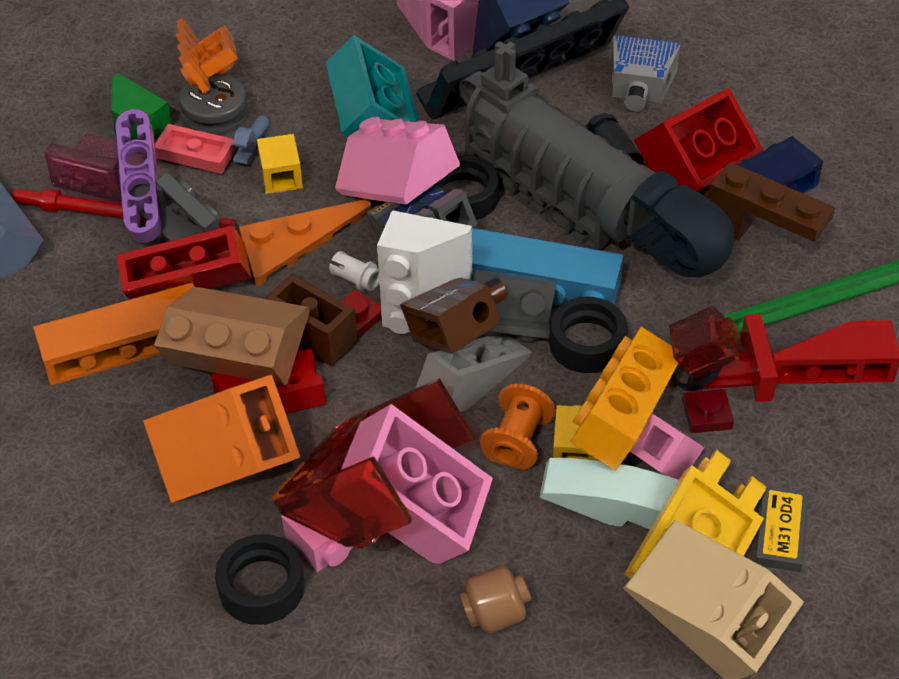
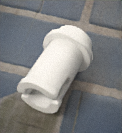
(360, 273)

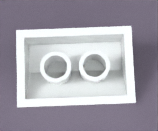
(417, 257)

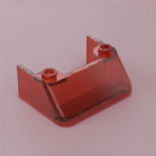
(359, 501)

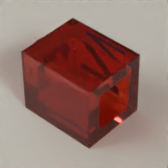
(704, 341)

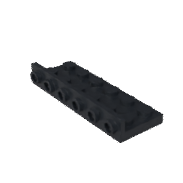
(535, 53)

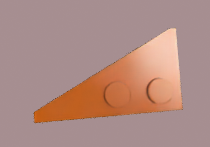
(287, 238)

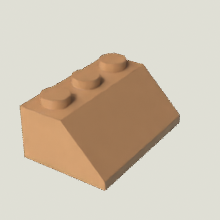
(232, 334)

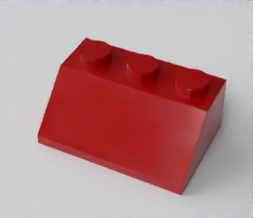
(700, 141)

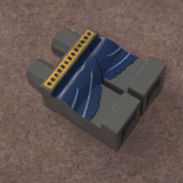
(431, 204)

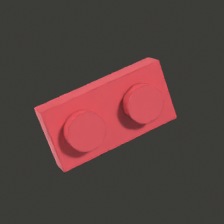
(194, 148)

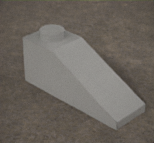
(474, 368)

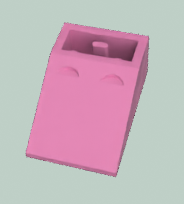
(443, 24)

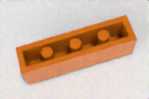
(104, 336)

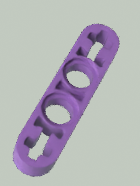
(138, 174)

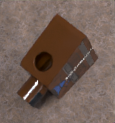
(454, 313)

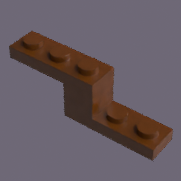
(749, 195)

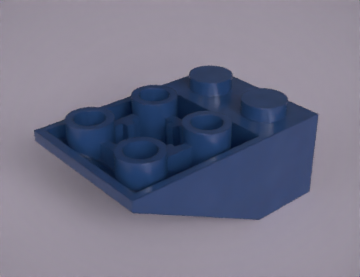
(508, 18)

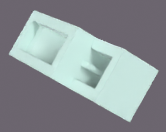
(605, 493)

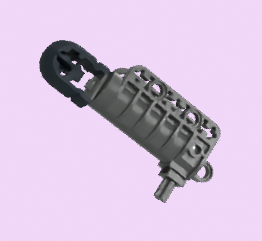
(598, 188)

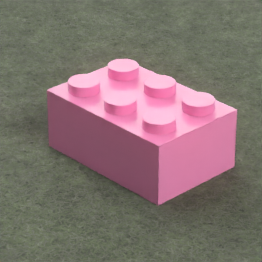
(431, 479)

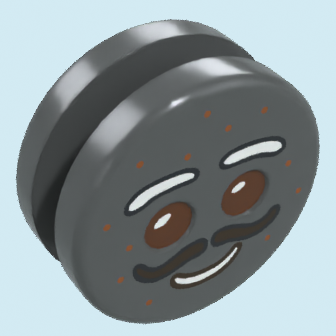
(217, 110)

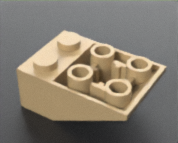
(714, 600)

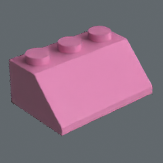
(395, 160)

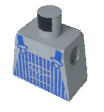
(642, 70)

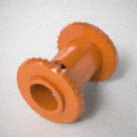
(512, 440)

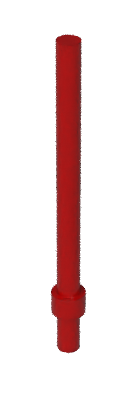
(54, 200)

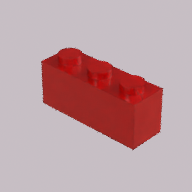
(203, 258)

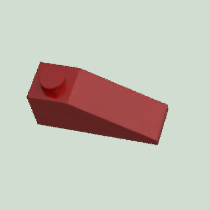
(845, 354)

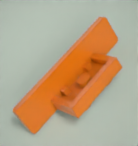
(204, 57)

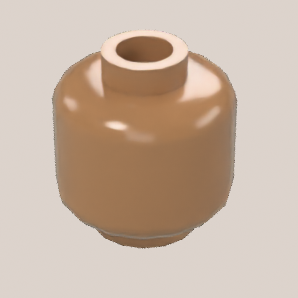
(495, 599)

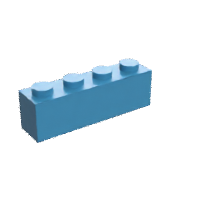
(573, 268)

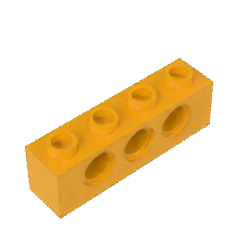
(624, 397)

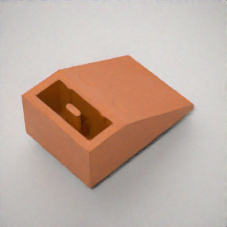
(221, 438)

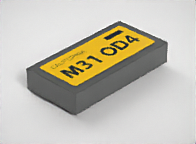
(782, 529)

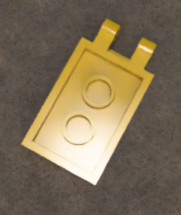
(708, 509)

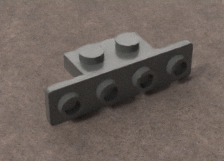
(180, 210)

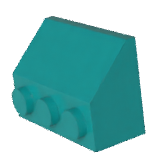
(368, 86)

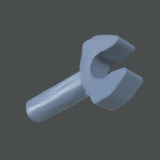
(247, 138)

